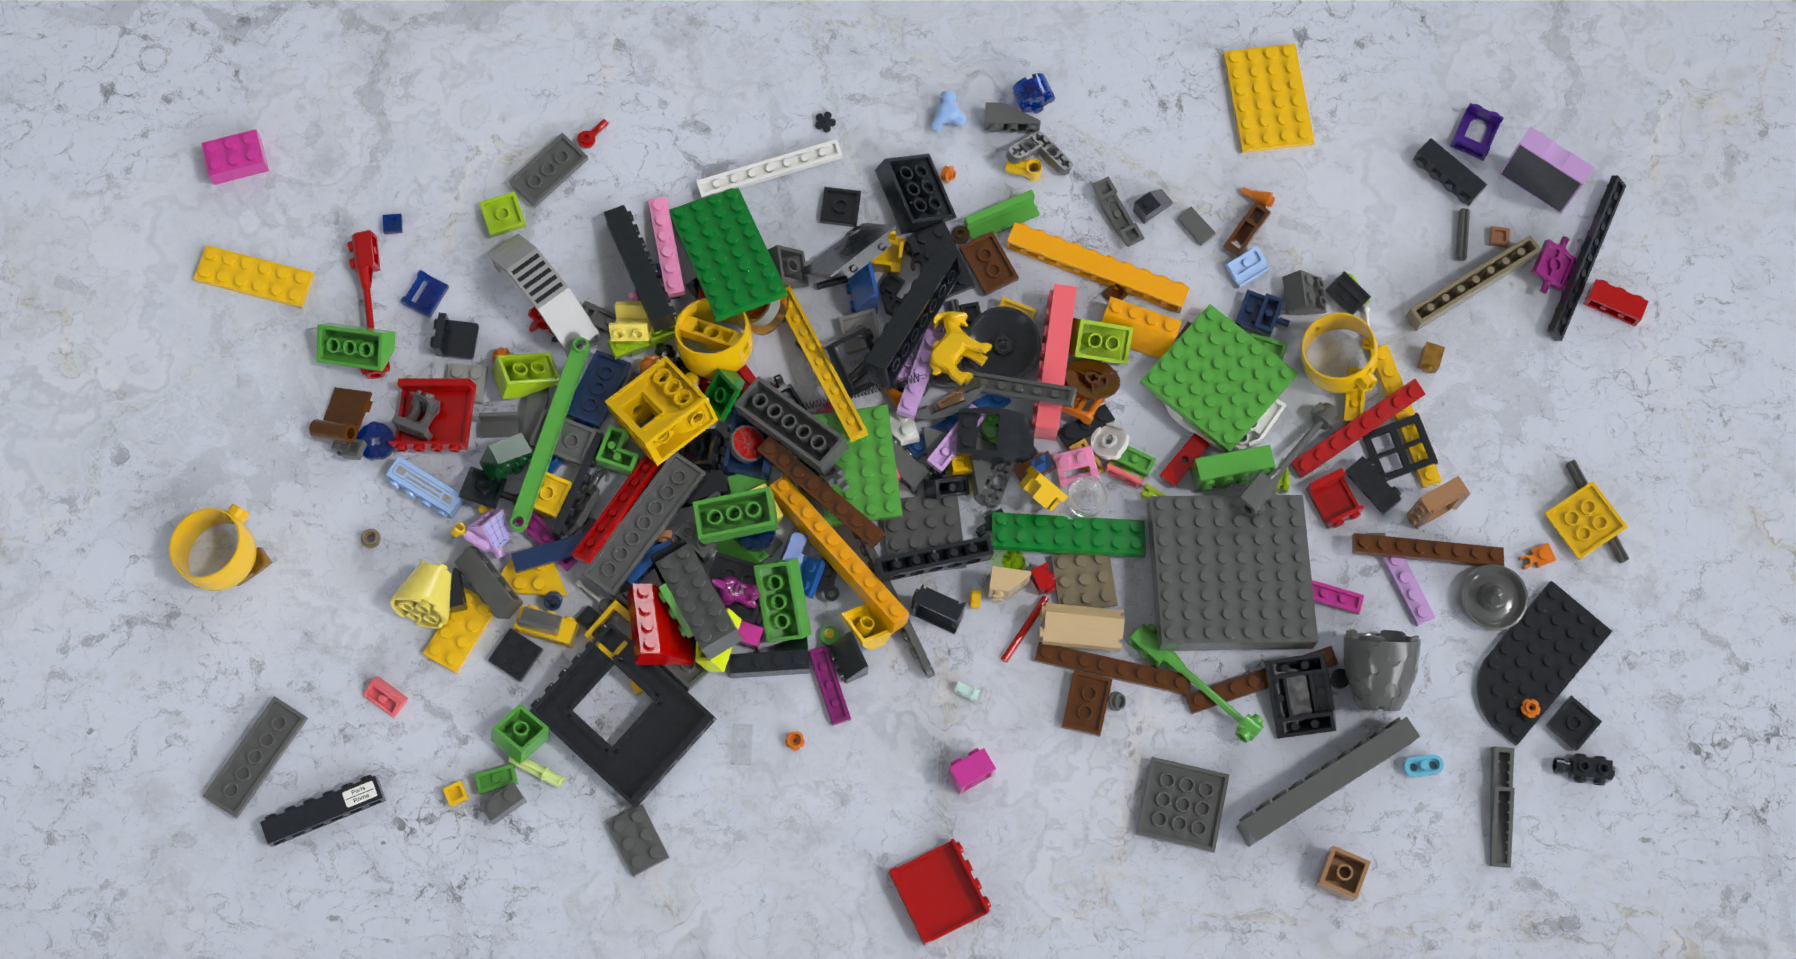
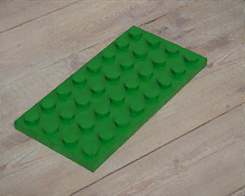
(727, 254)

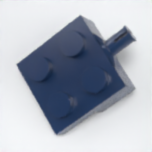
(1260, 313)

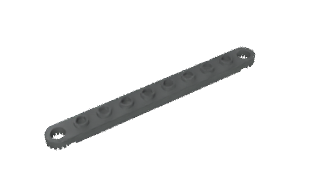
(908, 631)

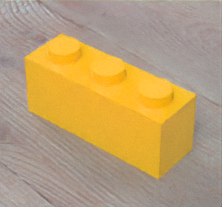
(566, 632)

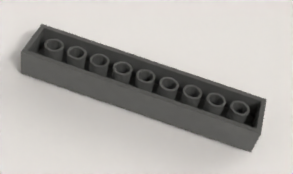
(1324, 783)

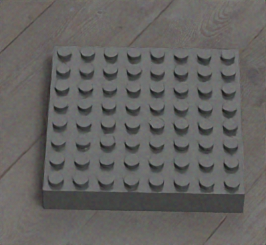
(1230, 575)

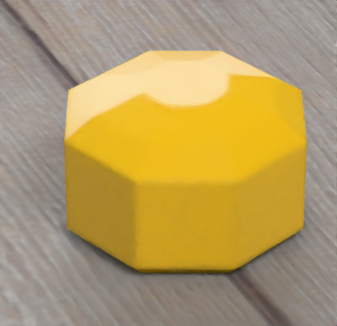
(974, 599)

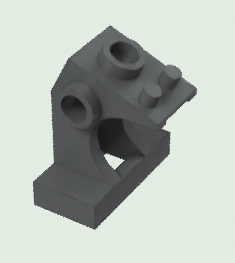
(420, 403)

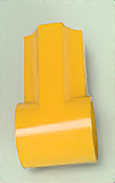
(1024, 167)

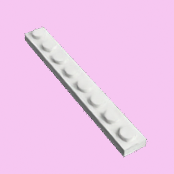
(770, 168)

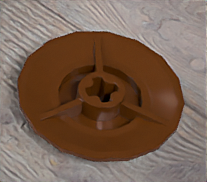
(1092, 379)

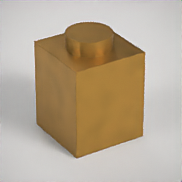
(1430, 358)

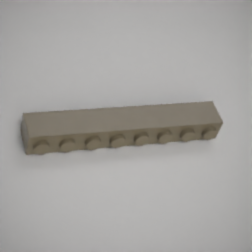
(1473, 283)

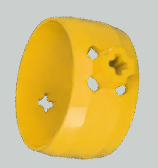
(1363, 379)
(193, 526)

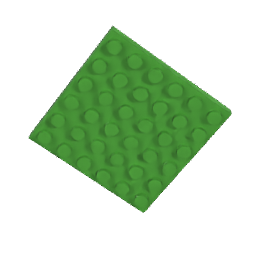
(1219, 378)

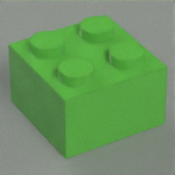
(519, 734)

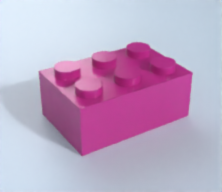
(235, 157)

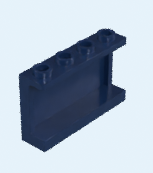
(759, 469)

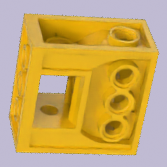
(673, 403)

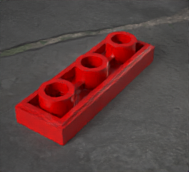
(1190, 451)

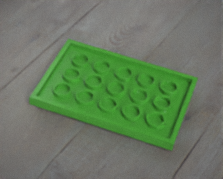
(868, 467)

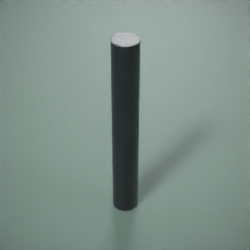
(832, 282)

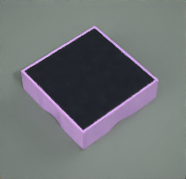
(1546, 170)

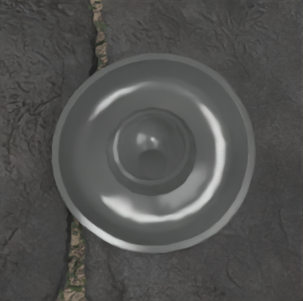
(1494, 597)

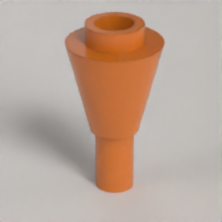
(1263, 198)
(894, 395)

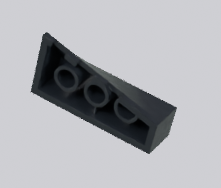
(776, 660)

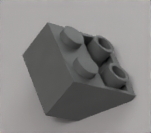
(1304, 293)

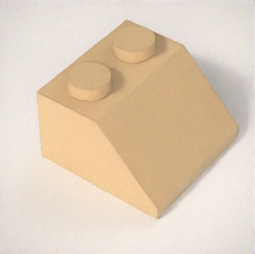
(1006, 582)

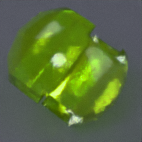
(1014, 560)

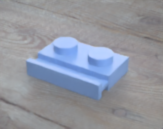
(1247, 266)

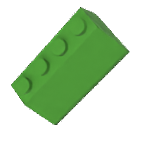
(354, 346)
(782, 600)

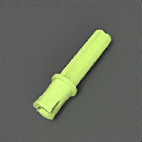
(539, 771)

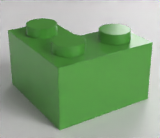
(613, 453)

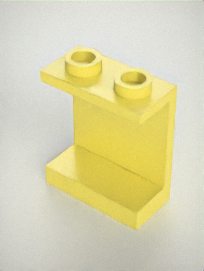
(630, 322)

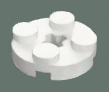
(1116, 448)

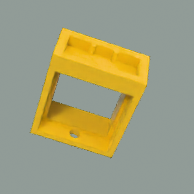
(602, 619)

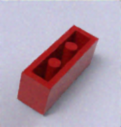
(1616, 302)

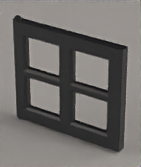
(1399, 448)

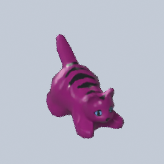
(734, 590)

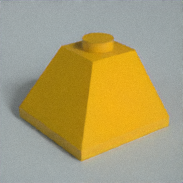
(866, 627)

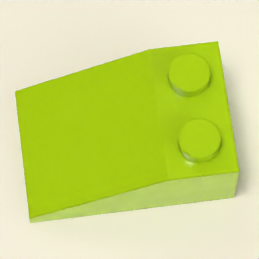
(1100, 341)
(524, 374)

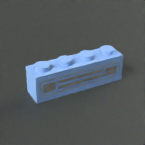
(425, 487)

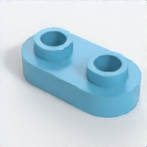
(1422, 766)

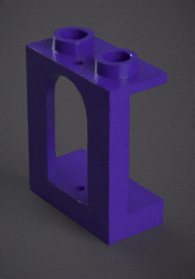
(1470, 146)

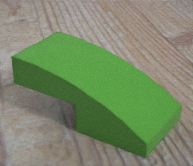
(742, 483)

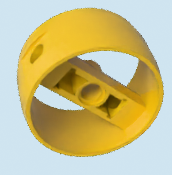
(697, 325)

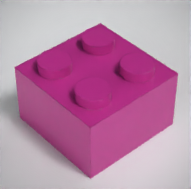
(971, 770)

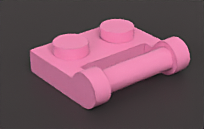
(1073, 460)

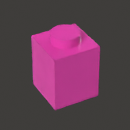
(751, 635)

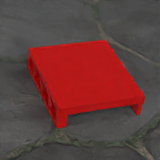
(453, 422)
(940, 891)

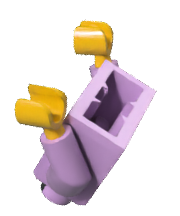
(487, 532)

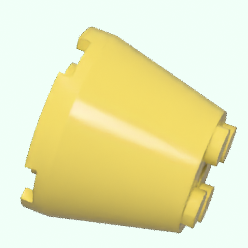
(425, 596)

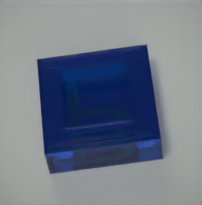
(392, 223)

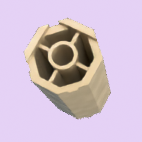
(1081, 627)

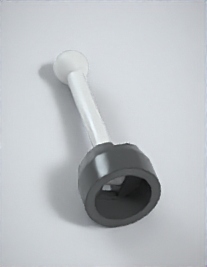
(603, 604)

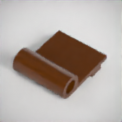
(342, 416)

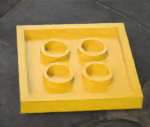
(1586, 520)

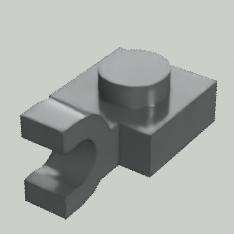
(350, 450)
(835, 476)

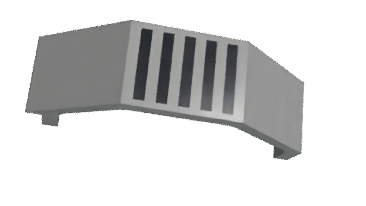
(545, 291)

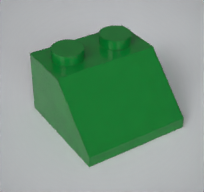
(724, 391)

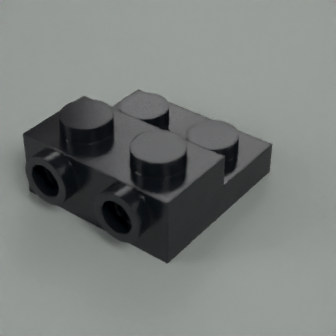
(704, 449)

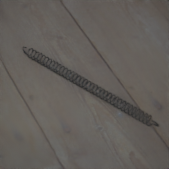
(864, 392)

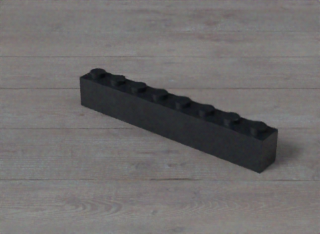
(640, 269)

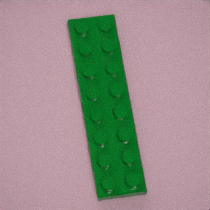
(1068, 534)

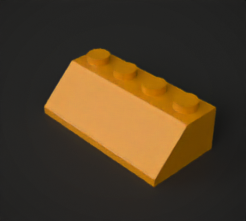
(1152, 331)

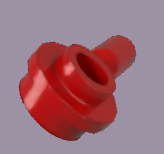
(586, 139)

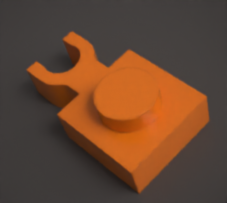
(1540, 556)

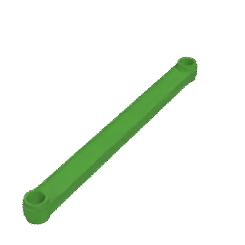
(550, 434)

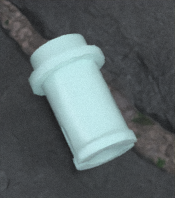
(967, 691)

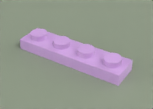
(947, 448)
(1409, 590)

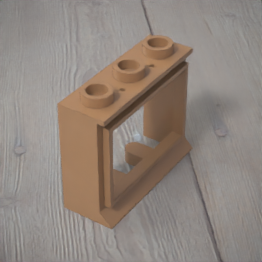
(1438, 502)

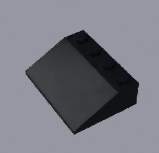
(914, 192)

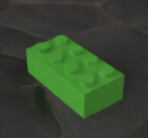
(1231, 468)
(735, 515)

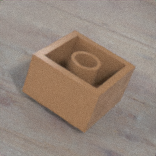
(1342, 873)

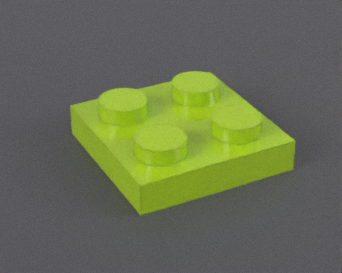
(503, 214)

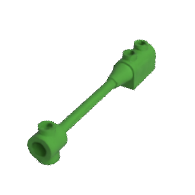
(1145, 643)

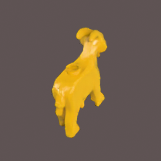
(954, 346)

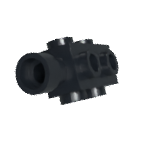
(1591, 772)

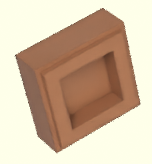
(1499, 236)

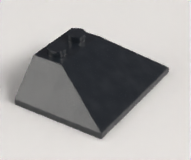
(1301, 695)

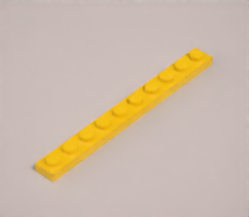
(824, 370)

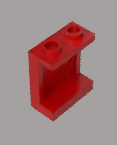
(1334, 499)

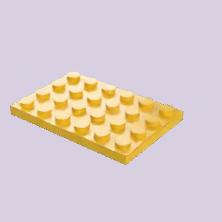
(1268, 98)

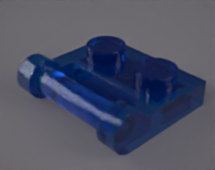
(429, 297)

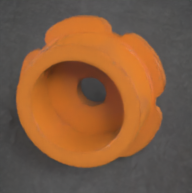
(948, 173)
(1525, 708)
(794, 735)

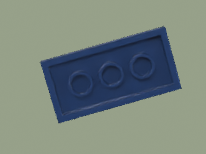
(600, 381)

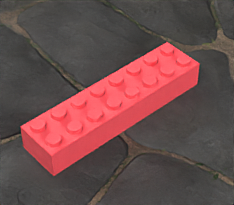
(1054, 356)

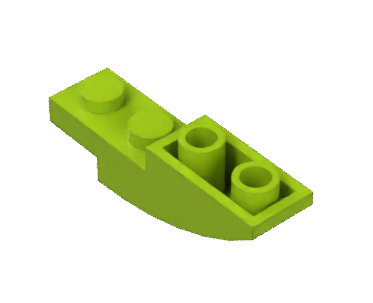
(623, 348)

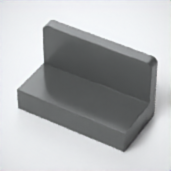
(499, 424)
(540, 621)

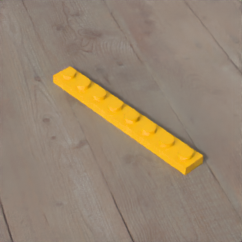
(1390, 382)

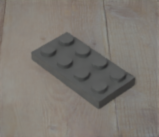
(548, 170)

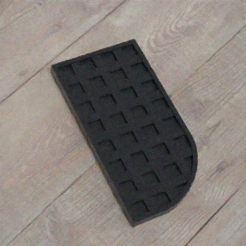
(1537, 660)

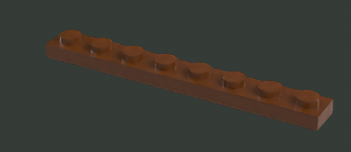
(821, 492)
(1426, 550)
(1112, 668)
(1243, 685)

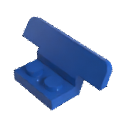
(810, 568)

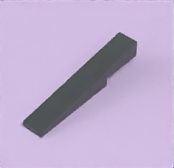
(1501, 806)

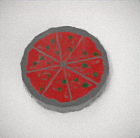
(745, 442)

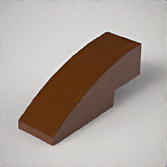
(1247, 229)

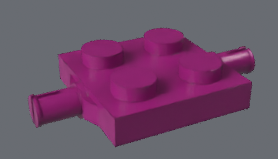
(1554, 265)

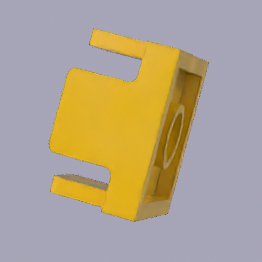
(891, 258)
(1042, 489)
(552, 496)

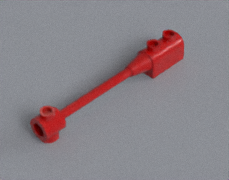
(365, 262)

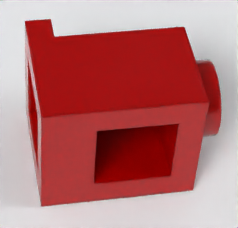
(1043, 579)

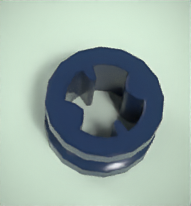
(547, 601)

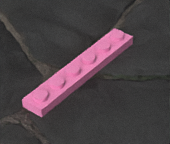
(666, 247)

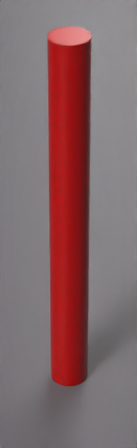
(1024, 629)

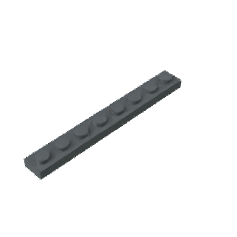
(1012, 388)

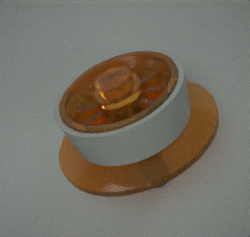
(768, 317)

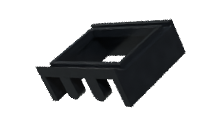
(836, 362)
(937, 609)

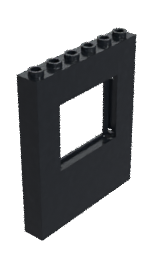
(651, 742)

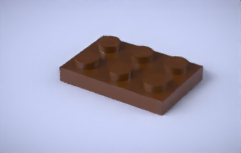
(989, 263)
(1087, 703)

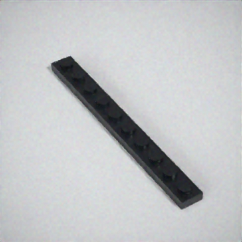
(1586, 258)

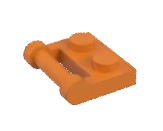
(1076, 411)

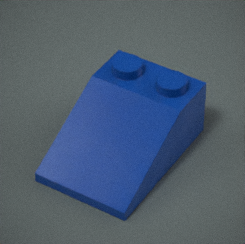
(863, 290)

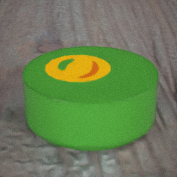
(829, 635)

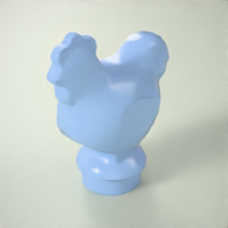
(947, 112)

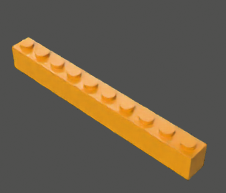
(1097, 267)
(839, 555)

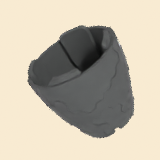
(1381, 667)

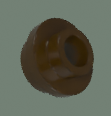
(960, 239)

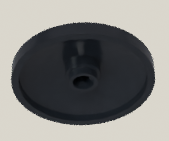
(1013, 341)

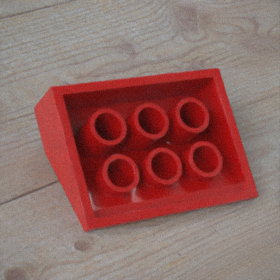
(654, 630)

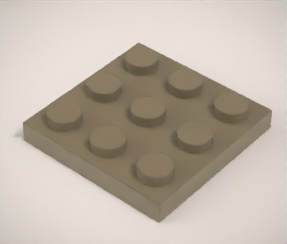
(1084, 580)

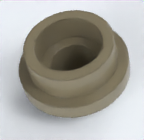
(366, 534)

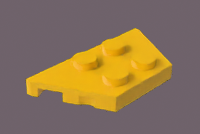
(534, 581)

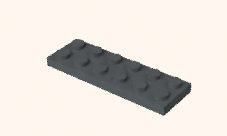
(255, 757)

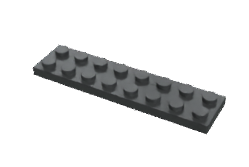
(644, 524)

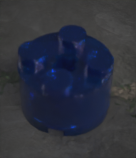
(1033, 93)

